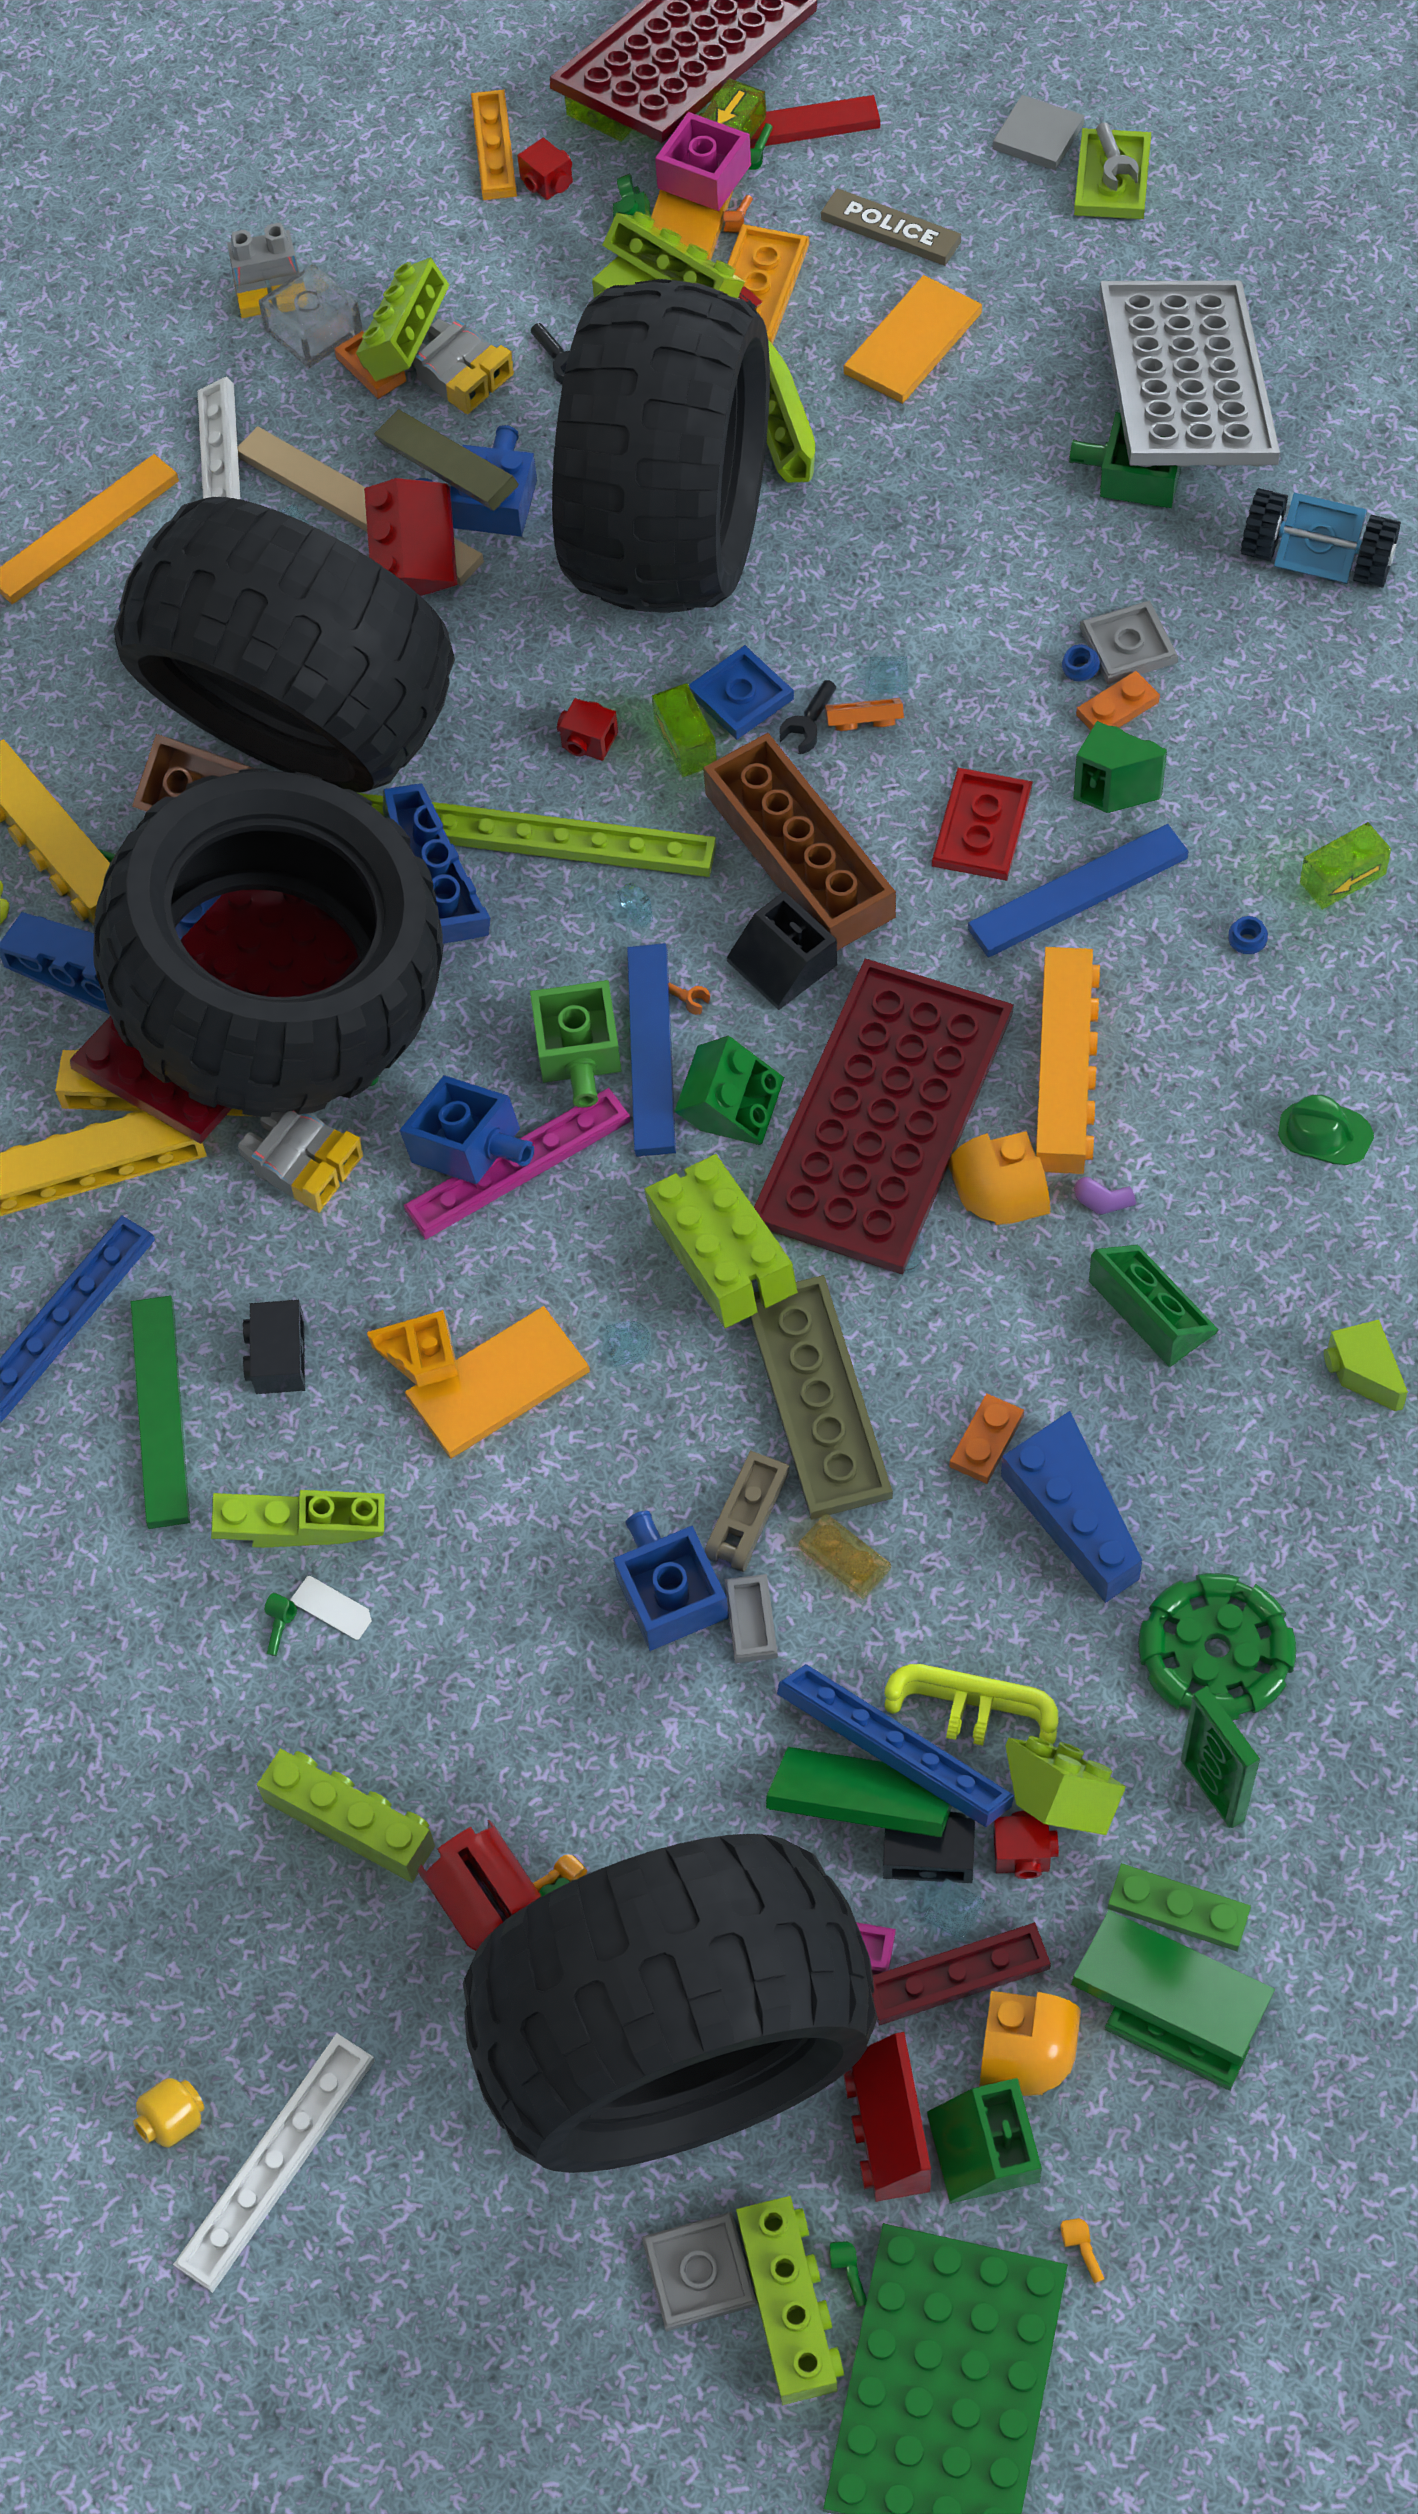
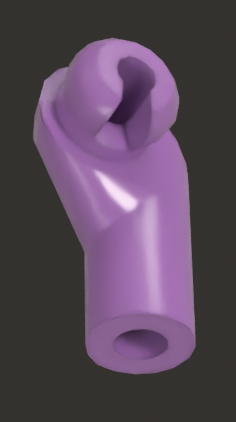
(1100, 1198)

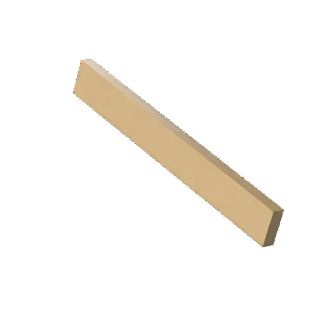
(327, 487)

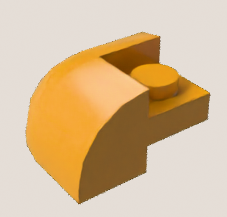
(1000, 1178)
(1029, 2041)

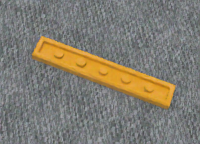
(85, 527)

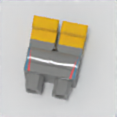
(259, 260)
(461, 363)
(302, 1156)

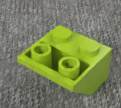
(1062, 1786)

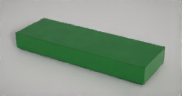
(1173, 2048)

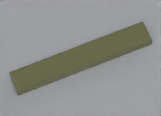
(446, 459)

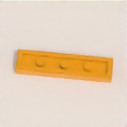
(493, 145)

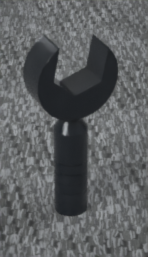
(553, 349)
(805, 724)

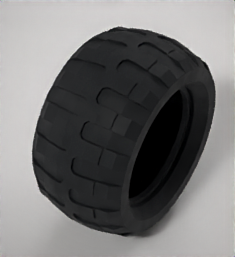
(661, 445)
(284, 643)
(286, 838)
(667, 2002)

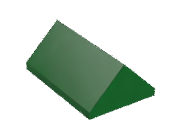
(1149, 1301)

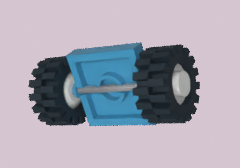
(1320, 537)

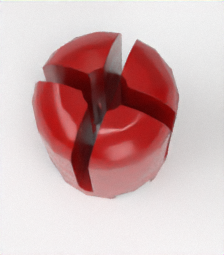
(462, 1895)

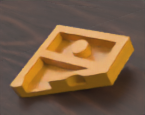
(418, 1348)

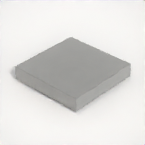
(1038, 132)
(1129, 641)
(699, 2271)

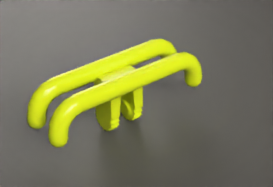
(975, 1691)

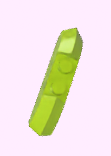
(788, 429)

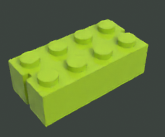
(720, 1240)

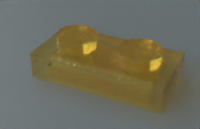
(844, 1556)

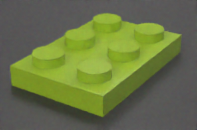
(1093, 196)

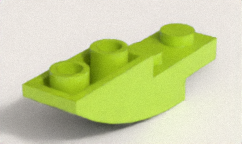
(298, 1521)

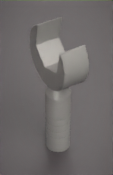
(1116, 163)

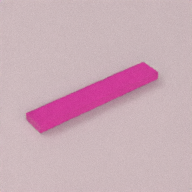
(552, 1144)

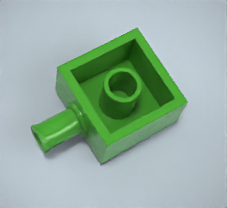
(576, 1036)

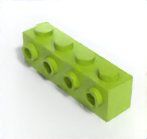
(665, 256)
(402, 319)
(346, 1814)
(787, 2300)

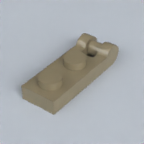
(747, 1509)

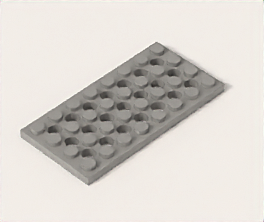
(1217, 335)

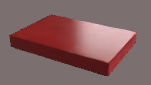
(982, 824)

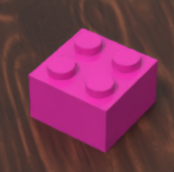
(703, 161)

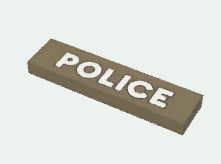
(891, 226)

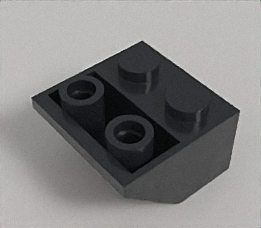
(783, 951)

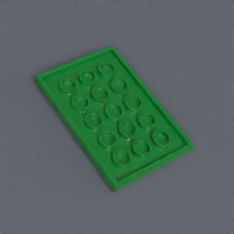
(945, 2379)

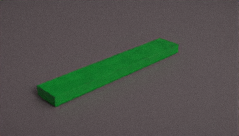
(160, 1412)

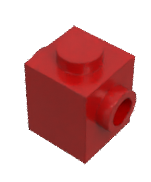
(545, 169)
(587, 729)
(1023, 1845)

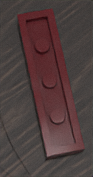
(959, 1973)

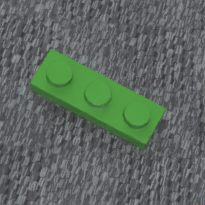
(1179, 1907)

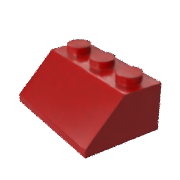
(412, 532)
(889, 2121)

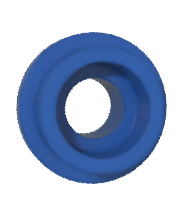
(1080, 654)
(1251, 926)

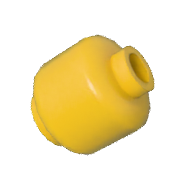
(168, 2112)

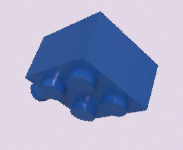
(513, 512)
(464, 1131)
(668, 1583)

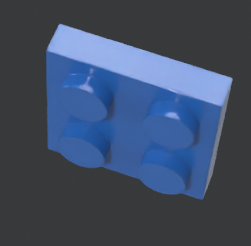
(741, 692)

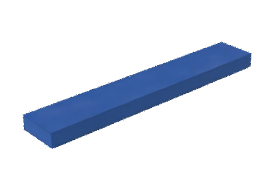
(1077, 890)
(651, 1050)
(69, 1309)
(896, 1745)

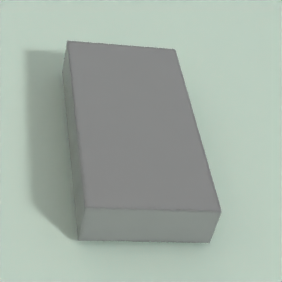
(751, 1618)

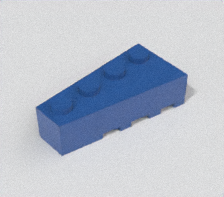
(456, 896)
(54, 957)
(1072, 1503)

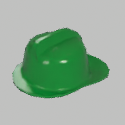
(1325, 1131)

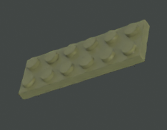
(820, 1401)

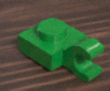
(632, 199)

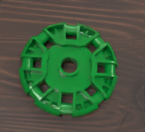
(1220, 1622)

